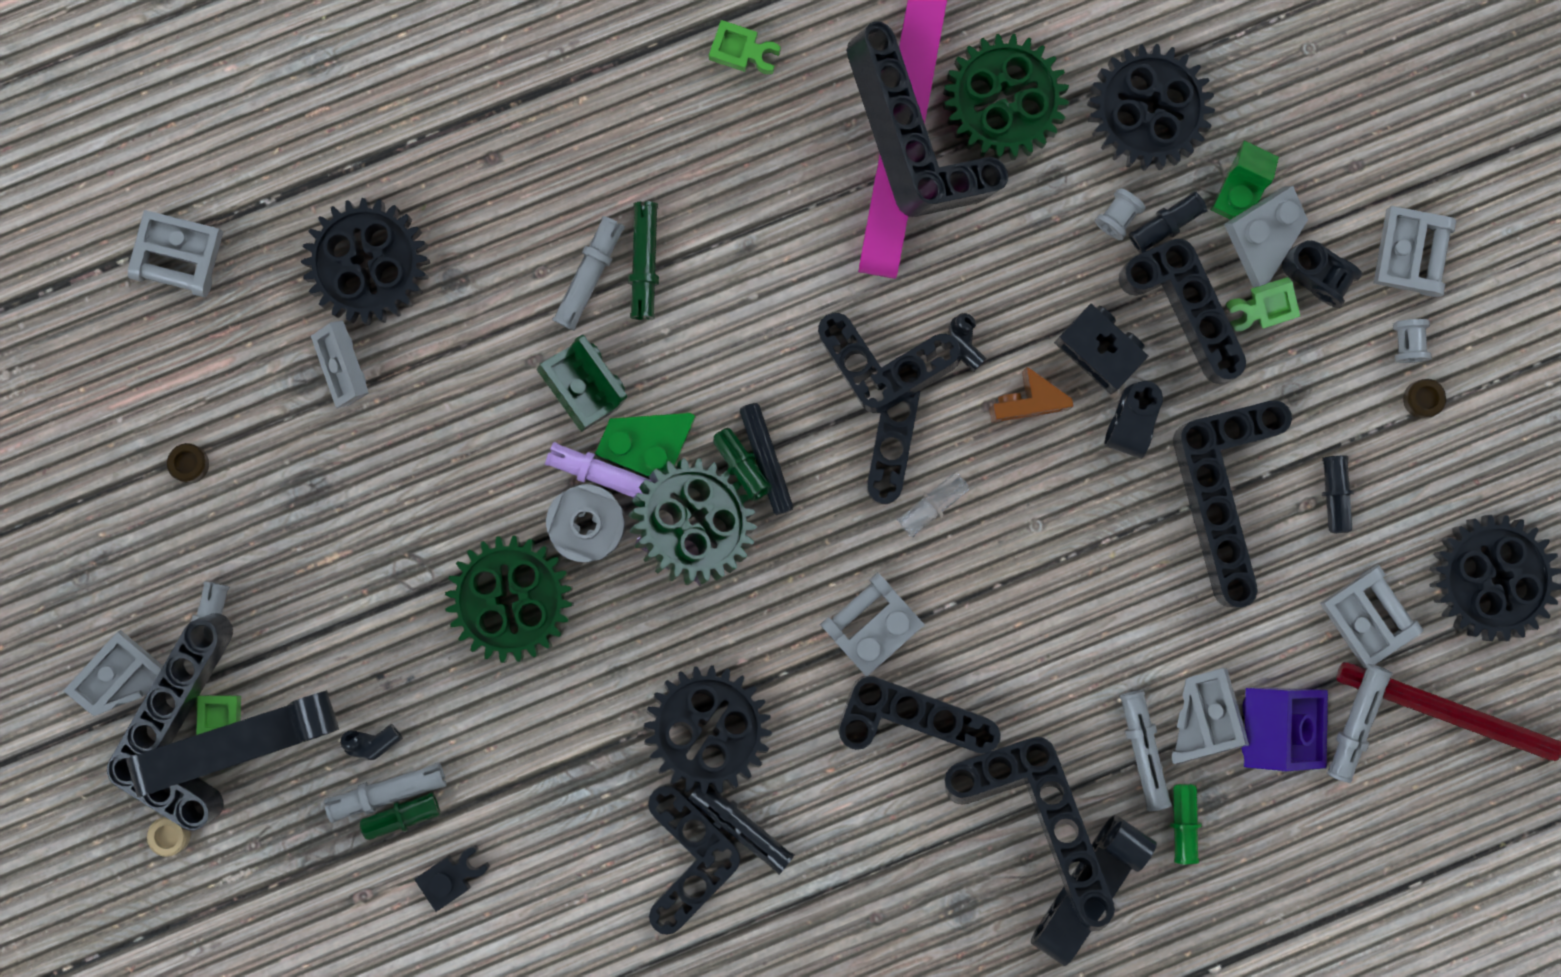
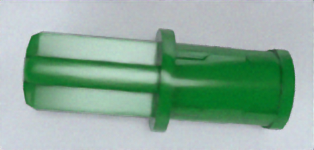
(1185, 824)

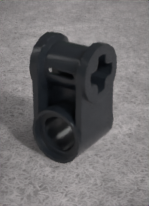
(1328, 274)
(1134, 426)

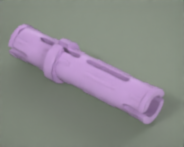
(594, 470)

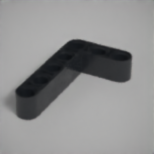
(901, 135)
(1220, 493)
(167, 721)
(232, 744)
(1049, 815)

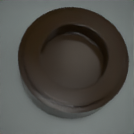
(1424, 398)
(188, 463)

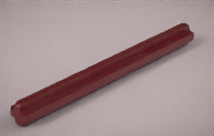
(1458, 714)

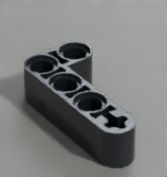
(1190, 314)
(920, 721)
(1118, 851)

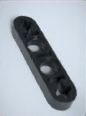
(903, 433)

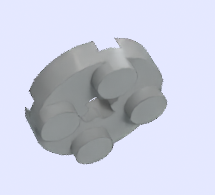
(576, 503)

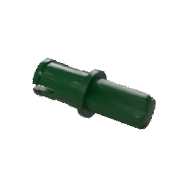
(741, 464)
(400, 816)

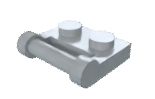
(179, 241)
(1403, 249)
(1362, 624)
(881, 634)

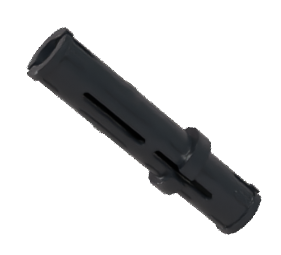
(742, 828)

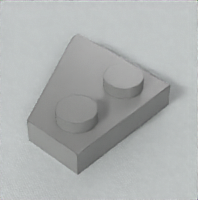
(1267, 233)
(114, 676)
(1209, 718)

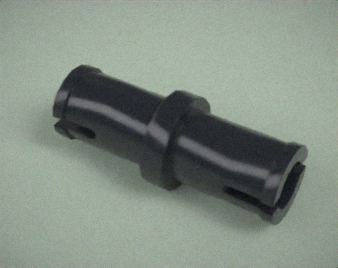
(1168, 222)

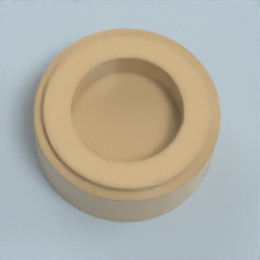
(167, 837)

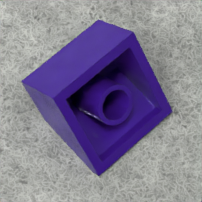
(1285, 728)

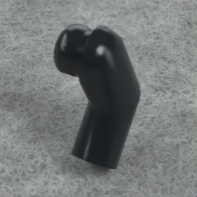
(962, 330)
(370, 746)

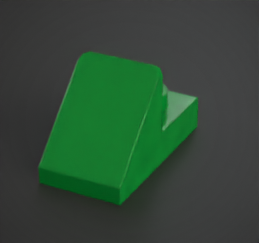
(1245, 181)

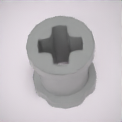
(1120, 214)
(1412, 341)

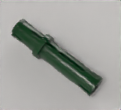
(644, 261)

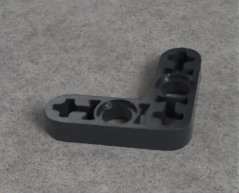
(888, 375)
(701, 850)

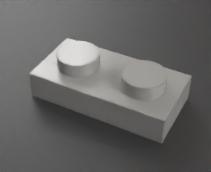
(339, 364)

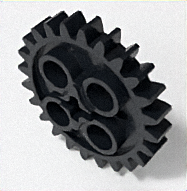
(1160, 74)
(333, 272)
(1526, 563)
(678, 710)

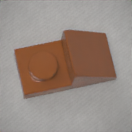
(1040, 400)

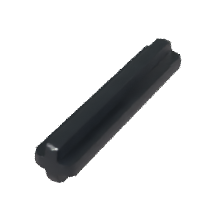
(766, 457)

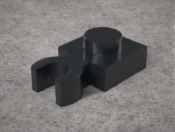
(447, 880)

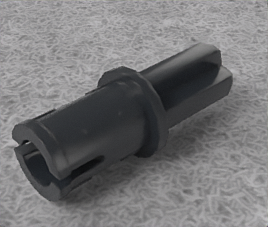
(1337, 493)

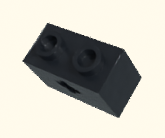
(1083, 339)

